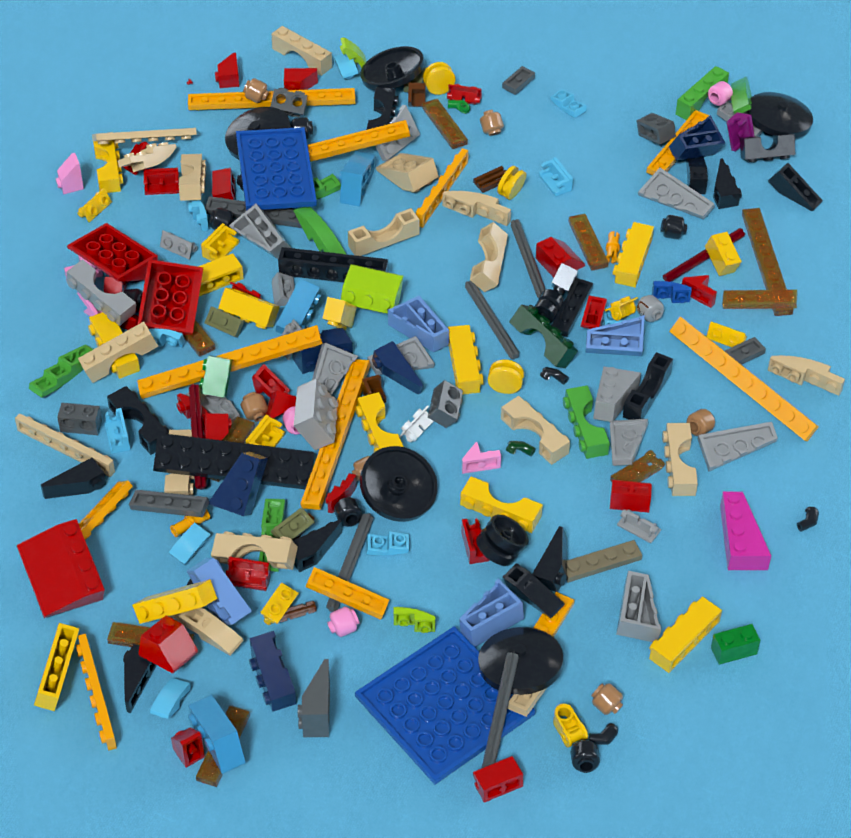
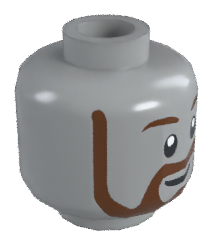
(650, 307)

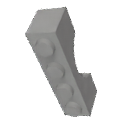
(116, 306)

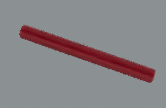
(697, 259)
(196, 424)

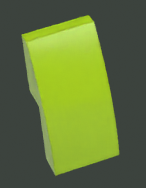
(352, 51)
(422, 621)

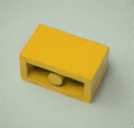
(723, 253)

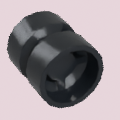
(549, 304)

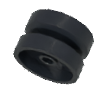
(502, 540)

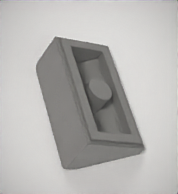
(282, 288)

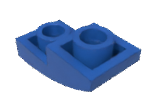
(677, 292)

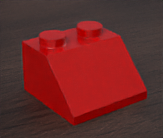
(553, 252)
(167, 644)

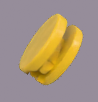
(438, 77)
(511, 182)
(505, 376)

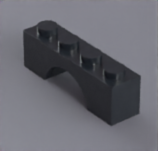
(384, 103)
(640, 401)
(134, 409)

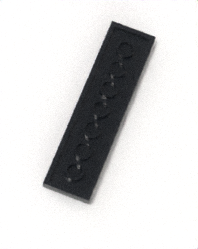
(216, 458)

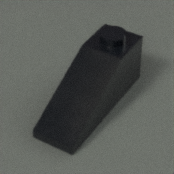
(697, 174)
(794, 187)
(76, 481)
(553, 564)
(136, 675)

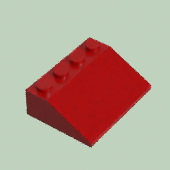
(114, 253)
(170, 296)
(61, 569)

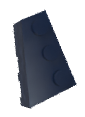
(697, 141)
(307, 358)
(241, 485)
(271, 672)

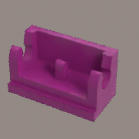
(739, 126)

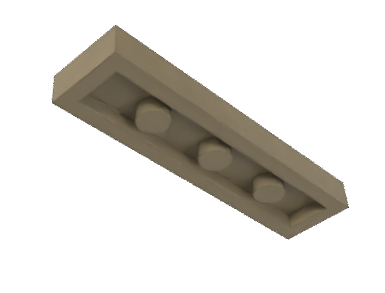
(602, 560)

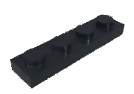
(572, 306)

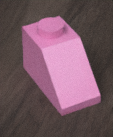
(70, 175)

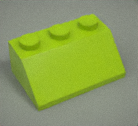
(372, 288)

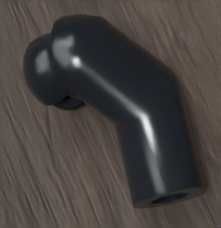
(555, 373)
(811, 519)
(606, 735)

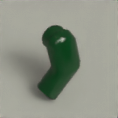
(520, 445)

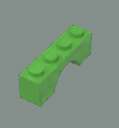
(696, 95)
(592, 439)

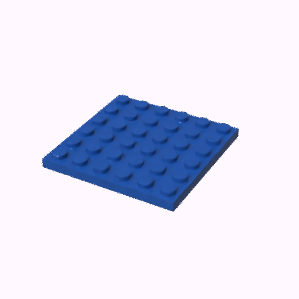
(437, 705)

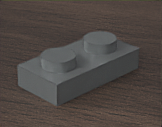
(518, 80)
(747, 350)

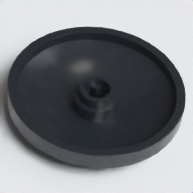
(392, 67)
(780, 114)
(255, 119)
(398, 483)
(538, 661)

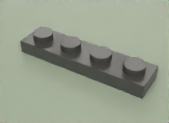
(169, 503)

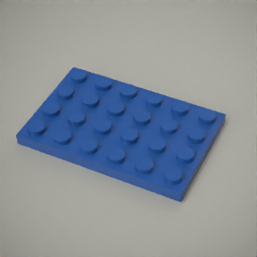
(276, 168)

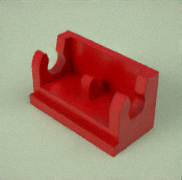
(161, 181)
(223, 184)
(631, 496)
(469, 535)
(248, 573)
(498, 779)

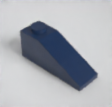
(395, 366)

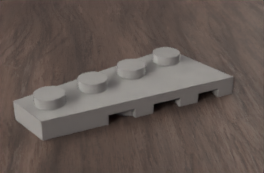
(673, 193)
(731, 444)

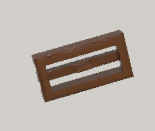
(490, 178)

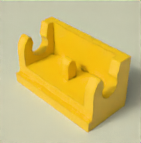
(219, 243)
(266, 433)

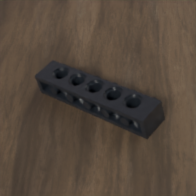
(324, 264)

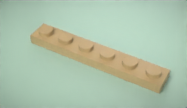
(137, 136)
(62, 443)

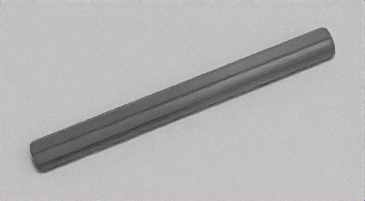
(528, 257)
(492, 320)
(352, 555)
(500, 709)

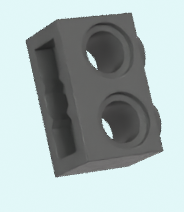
(290, 97)
(656, 128)
(445, 404)
(79, 418)

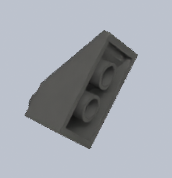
(315, 705)

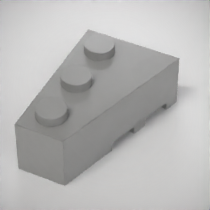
(259, 229)
(613, 391)
(637, 610)

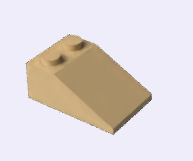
(409, 171)

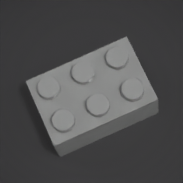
(315, 414)

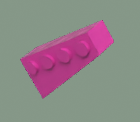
(742, 536)

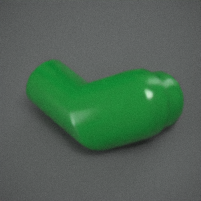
(460, 105)

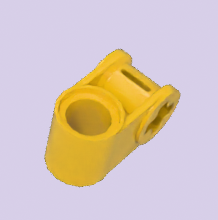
(571, 728)

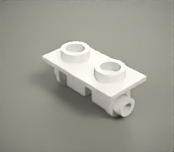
(412, 430)

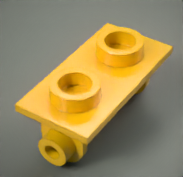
(95, 205)
(622, 308)
(725, 335)
(278, 604)

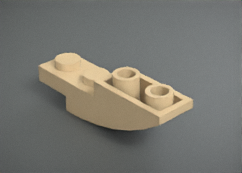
(148, 157)
(476, 203)
(802, 369)
(210, 629)

